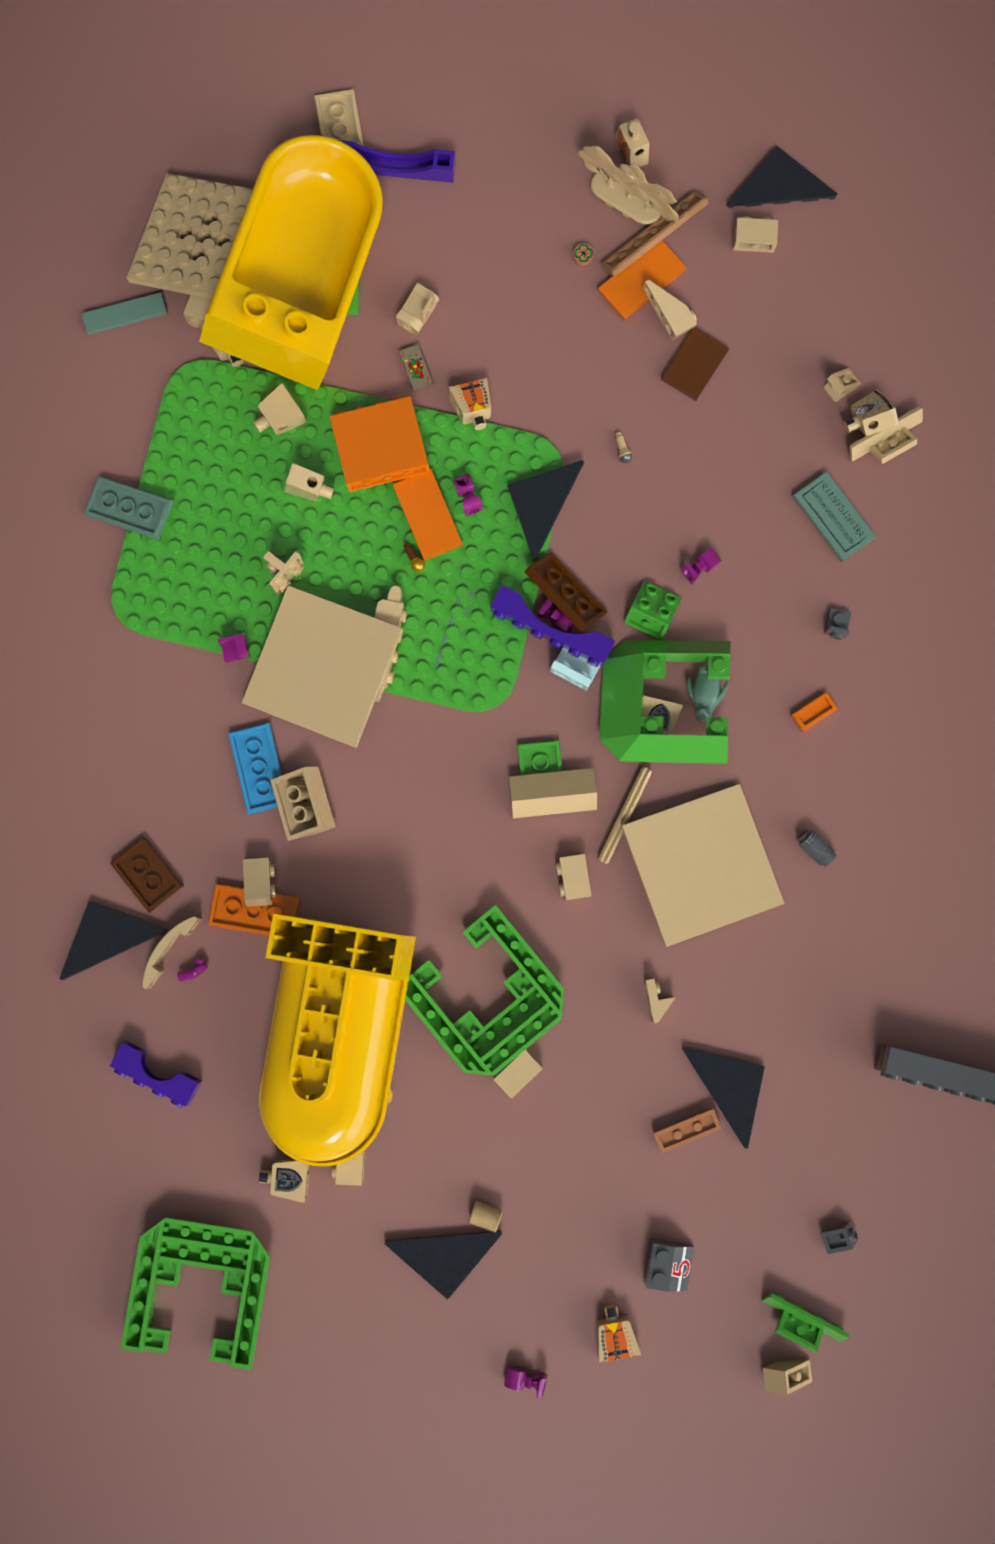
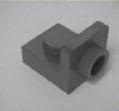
(837, 624)
(839, 1238)

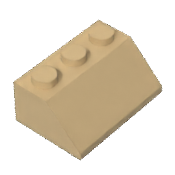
(302, 803)

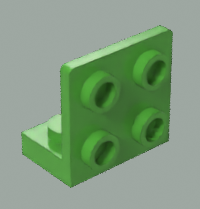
(652, 610)

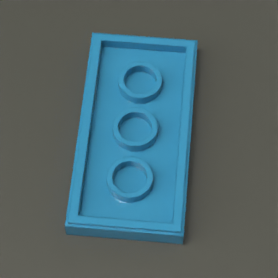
(256, 766)

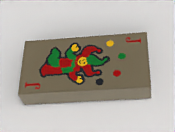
(415, 367)

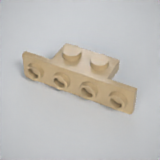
(891, 441)

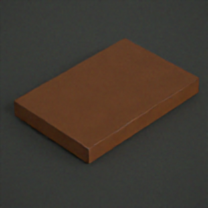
(695, 364)
(146, 874)

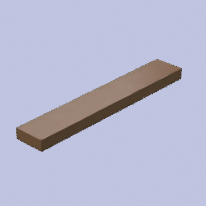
(653, 235)

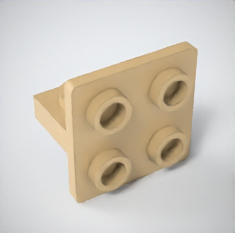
(283, 571)

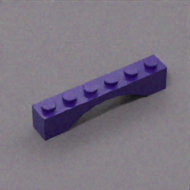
(430, 165)
(591, 646)

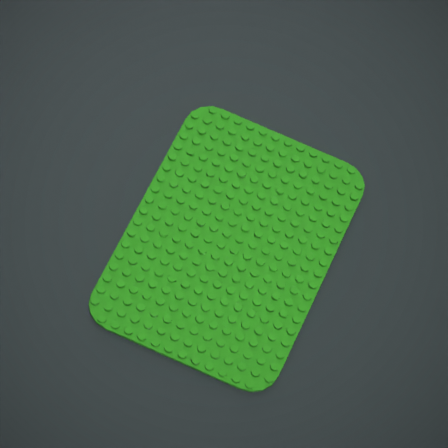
(233, 508)

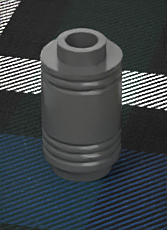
(817, 848)

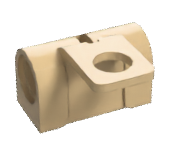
(417, 309)

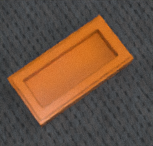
(814, 711)

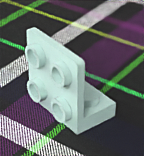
(574, 669)

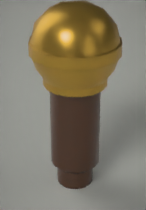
(417, 564)

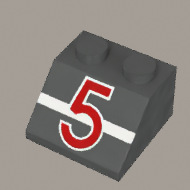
(668, 1266)

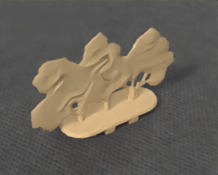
(627, 188)

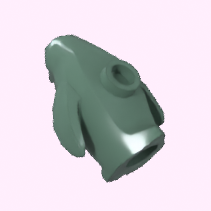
(705, 694)

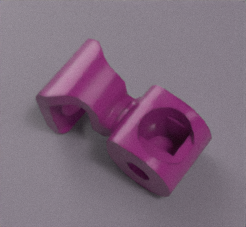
(465, 488)
(706, 562)
(561, 622)
(517, 1379)

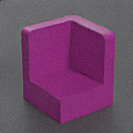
(234, 648)

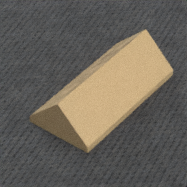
(553, 792)

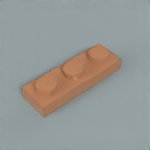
(687, 1130)

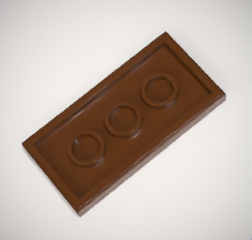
(566, 592)

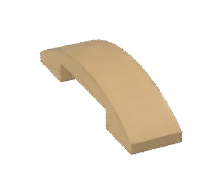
(152, 971)

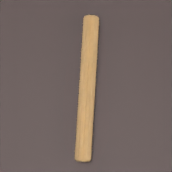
(625, 815)

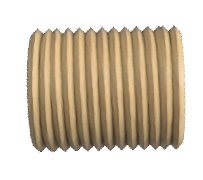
(485, 1216)

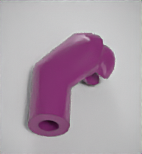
(192, 973)

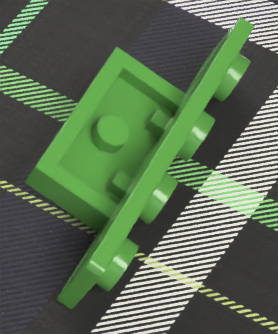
(802, 1326)

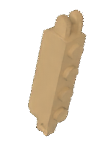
(392, 612)

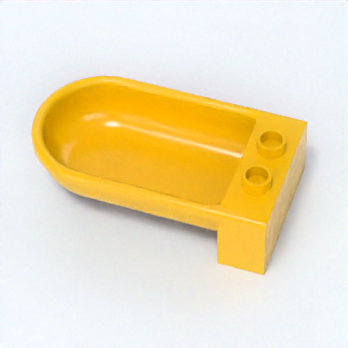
(296, 259)
(332, 1036)

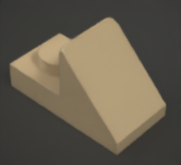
(841, 384)
(656, 1006)

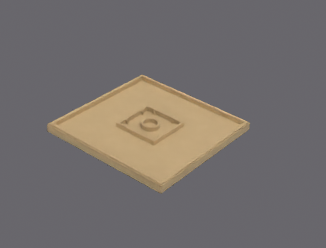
(322, 666)
(702, 865)

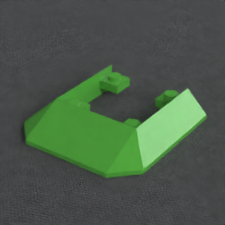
(641, 737)
(498, 1042)
(204, 1245)

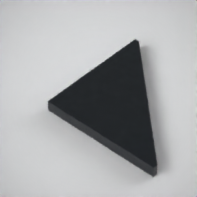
(780, 182)
(540, 502)
(105, 935)
(733, 1087)
(444, 1258)

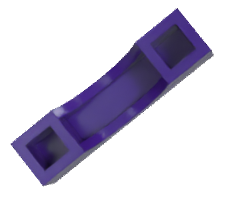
(131, 1061)

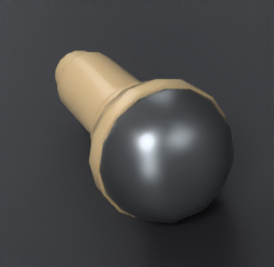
(625, 454)

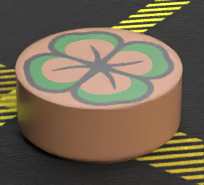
(583, 254)

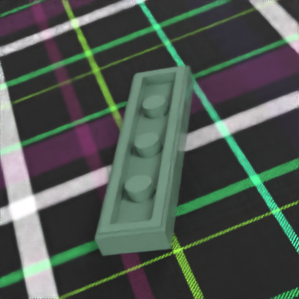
(124, 313)

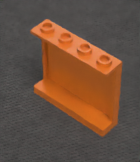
(379, 443)

